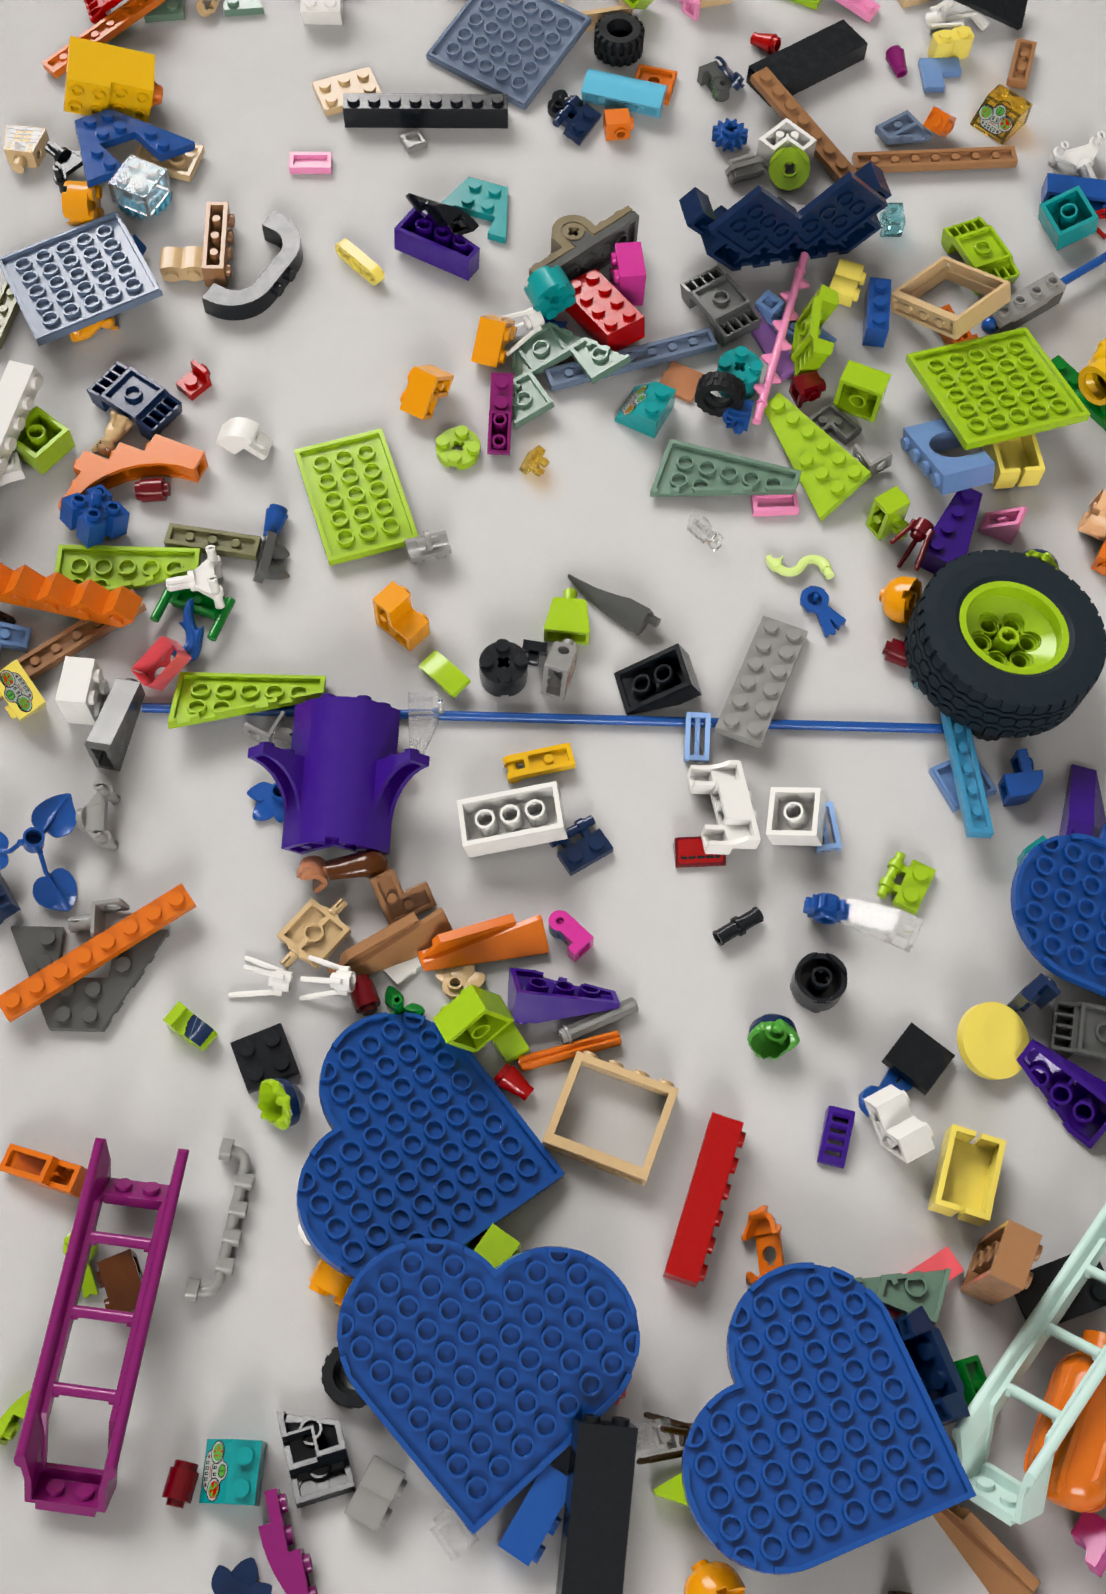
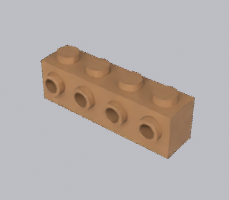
(217, 244)

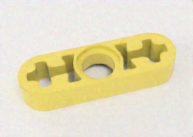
(359, 262)

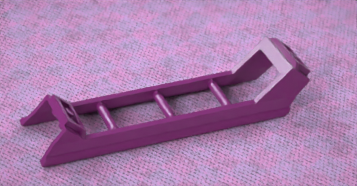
(73, 1487)

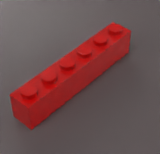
(704, 1200)

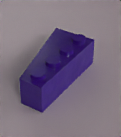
(425, 240)
(952, 531)

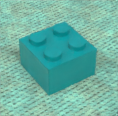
(1068, 217)

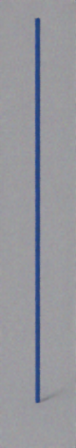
(627, 720)

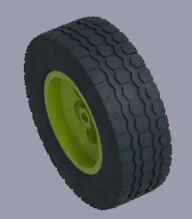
(1004, 643)

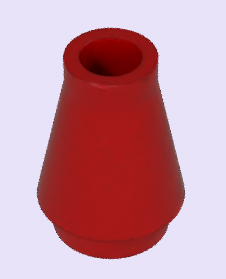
(767, 42)
(513, 1081)

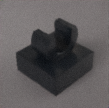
(534, 649)

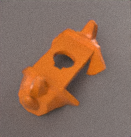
(766, 1233)

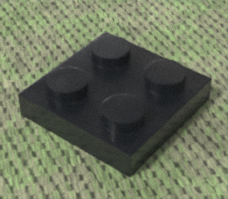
(264, 1057)

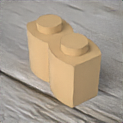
(181, 263)

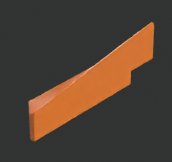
(486, 942)

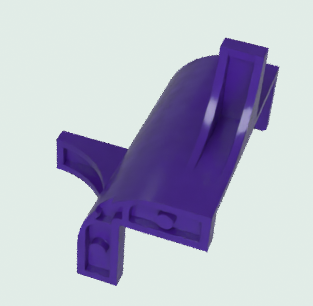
(340, 774)

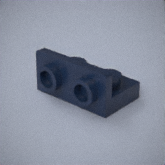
(1038, 991)

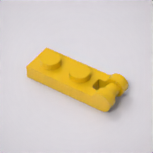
(539, 762)

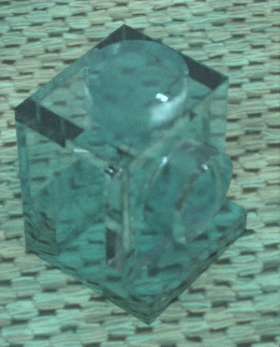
(892, 220)

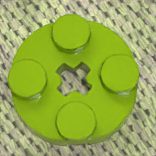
(789, 156)
(458, 437)

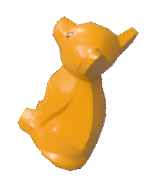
(88, 332)

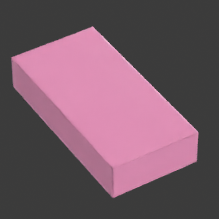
(310, 163)
(774, 505)

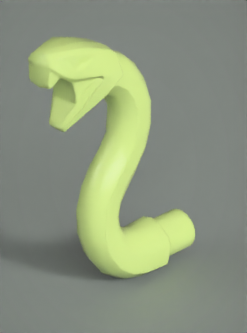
(824, 565)

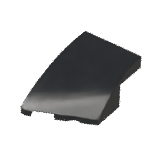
(444, 214)
(315, 1458)

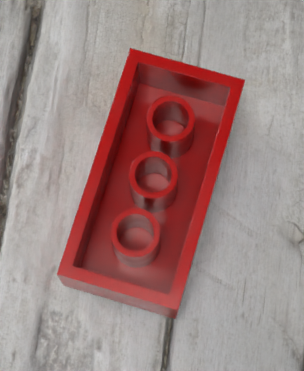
(605, 312)

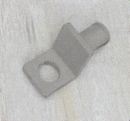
(872, 466)
(277, 731)
(96, 920)

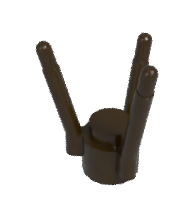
(682, 1431)

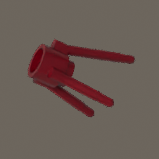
(920, 530)

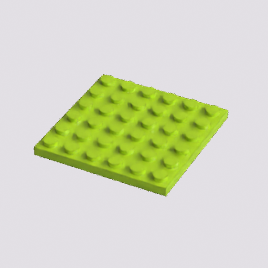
(996, 388)

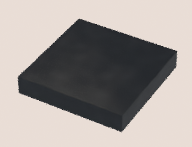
(918, 1058)

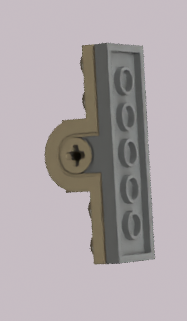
(582, 246)

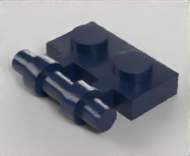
(582, 123)
(586, 850)

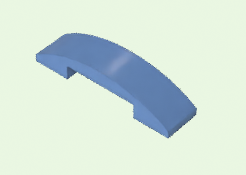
(772, 309)

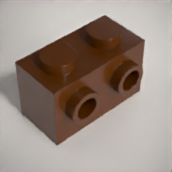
(121, 1279)

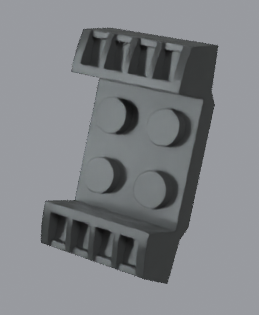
(722, 304)
(1078, 1029)

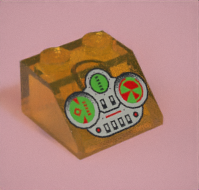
(1001, 114)

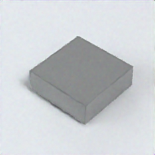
(413, 141)

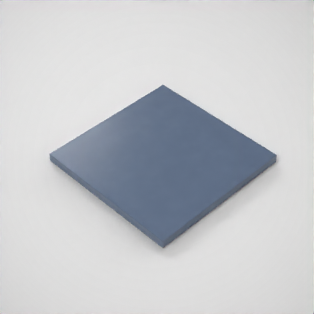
(509, 44)
(79, 278)

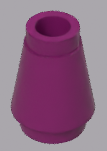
(896, 60)

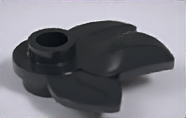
(557, 103)

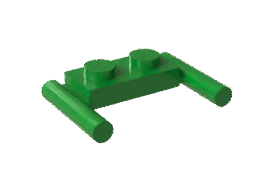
(202, 606)

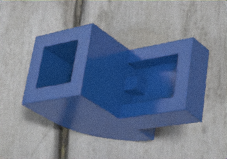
(1023, 783)

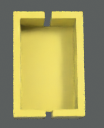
(1016, 462)
(967, 1175)

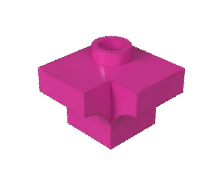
(1091, 1535)

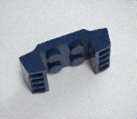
(135, 398)
(933, 1364)

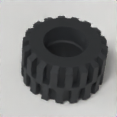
(619, 39)

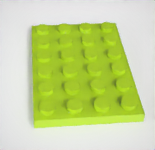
(355, 496)

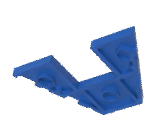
(112, 128)

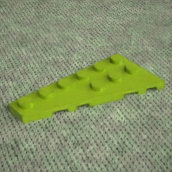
(826, 467)
(125, 565)
(218, 696)

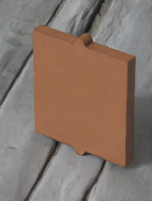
(682, 379)

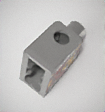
(560, 659)

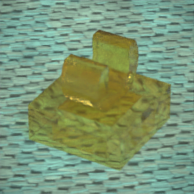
(532, 461)

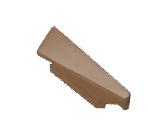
(394, 943)
(985, 1553)

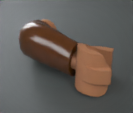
(354, 865)

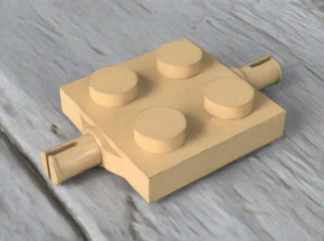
(313, 932)

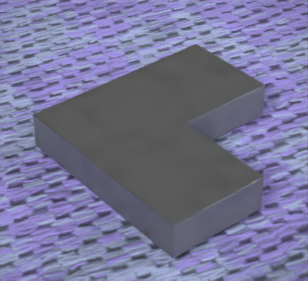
(836, 422)

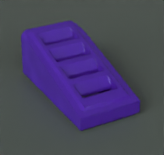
(843, 1114)

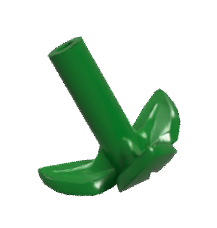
(395, 999)

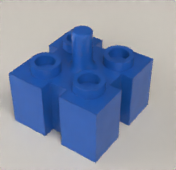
(94, 515)

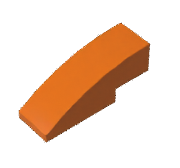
(44, 1170)

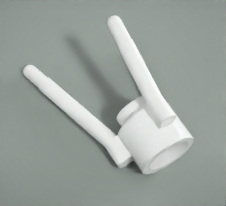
(936, 18)
(532, 320)
(279, 979)
(342, 980)

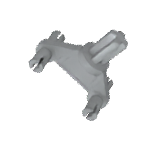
(94, 815)

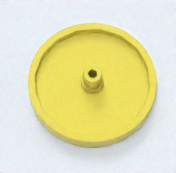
(992, 1040)

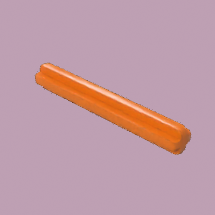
(569, 1050)

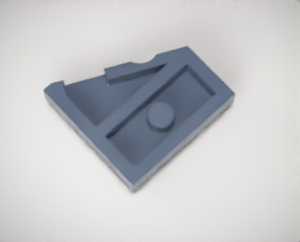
(902, 129)

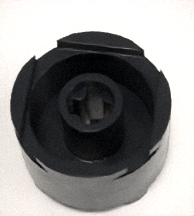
(503, 668)
(809, 971)

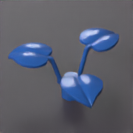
(58, 818)

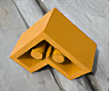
(491, 340)
(424, 389)
(398, 618)

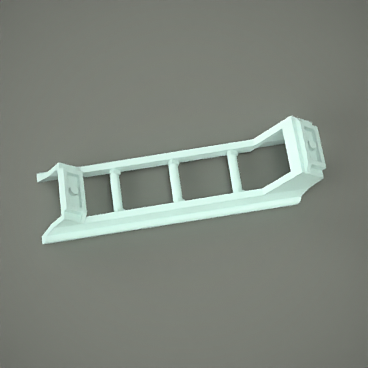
(994, 1488)

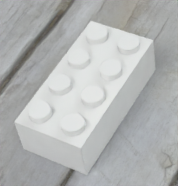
(512, 819)

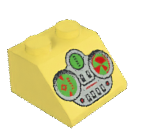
(19, 692)

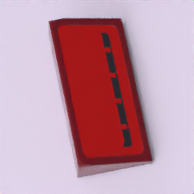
(691, 853)

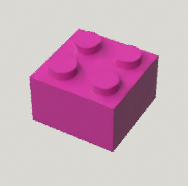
(629, 271)

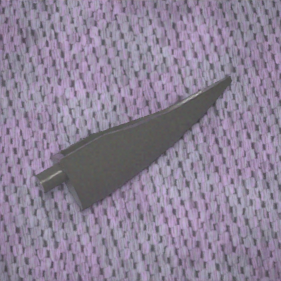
(620, 609)

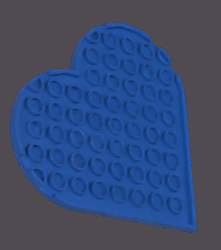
(1062, 907)
(413, 1145)
(485, 1361)
(820, 1431)

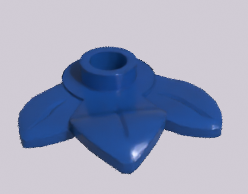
(267, 803)

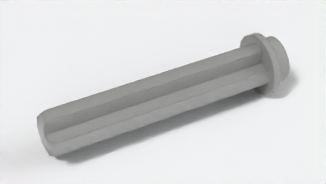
(596, 1021)

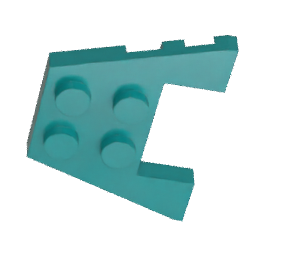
(485, 202)

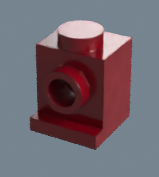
(806, 387)

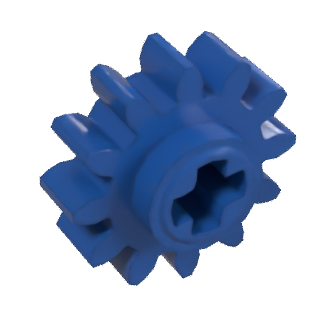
(729, 135)
(826, 908)

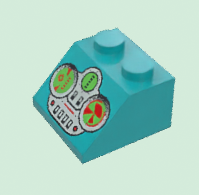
(647, 408)
(233, 1472)

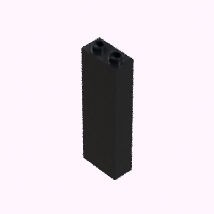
(813, 58)
(597, 1506)

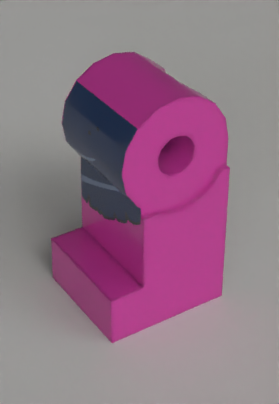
(567, 929)

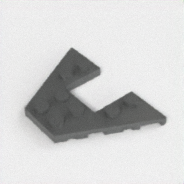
(89, 1001)

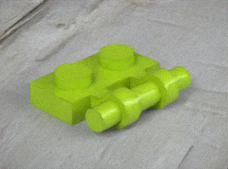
(913, 886)

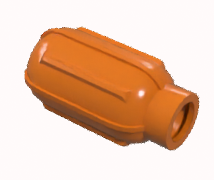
(1080, 1460)

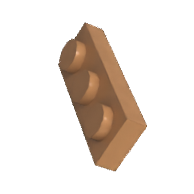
(1021, 63)

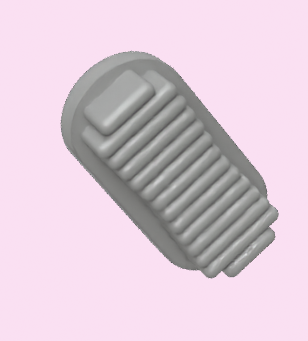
(745, 168)

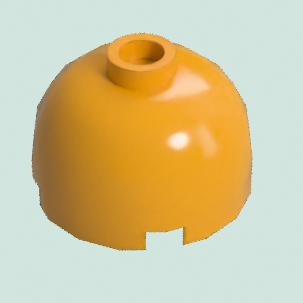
(900, 598)
(713, 1579)

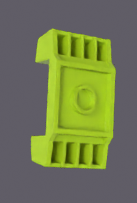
(980, 248)
(807, 348)

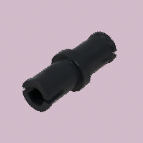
(738, 926)

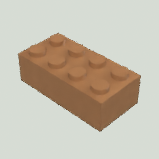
(1002, 1263)

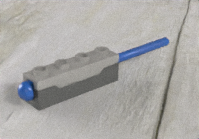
(1034, 299)

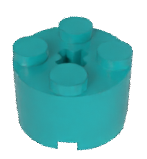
(550, 291)
(744, 365)

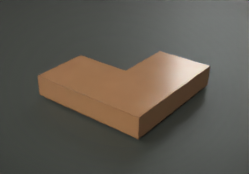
(399, 903)

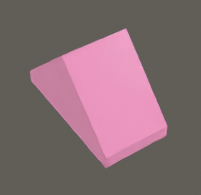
(1003, 523)

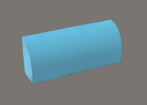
(624, 92)

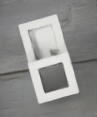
(243, 433)

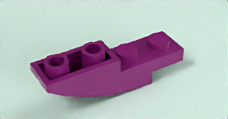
(500, 413)
(288, 1566)

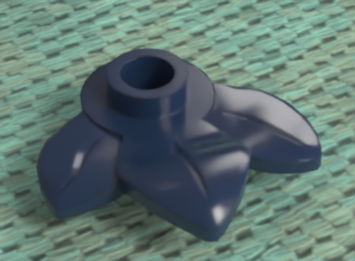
(735, 78)
(240, 1581)

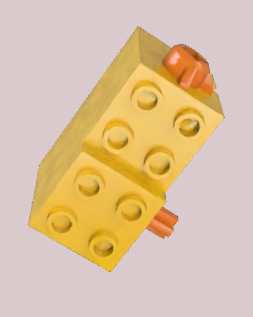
(110, 78)

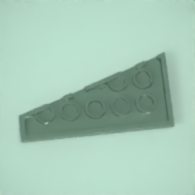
(710, 472)

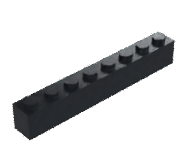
(425, 110)

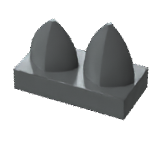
(265, 566)

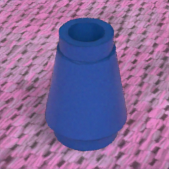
(275, 519)

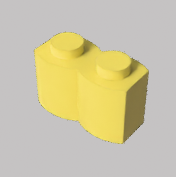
(951, 43)
(847, 280)

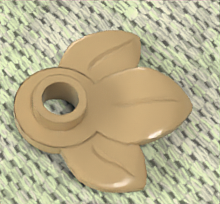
(461, 976)

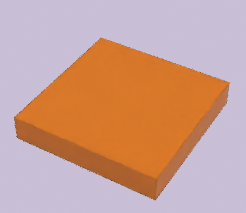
(658, 75)

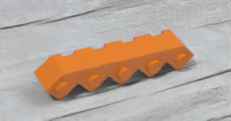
(64, 597)

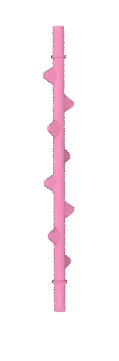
(780, 343)

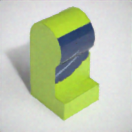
(190, 1027)

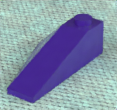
(1083, 803)
(543, 999)
(1070, 1091)

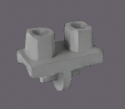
(428, 546)

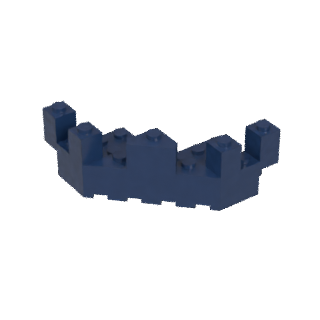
(771, 230)

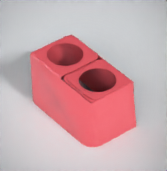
(153, 660)

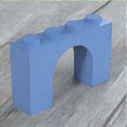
(945, 473)

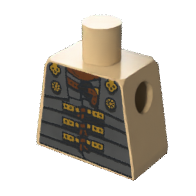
(25, 146)

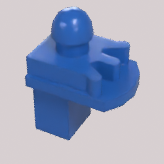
(737, 418)

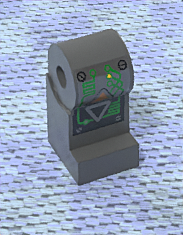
(715, 80)

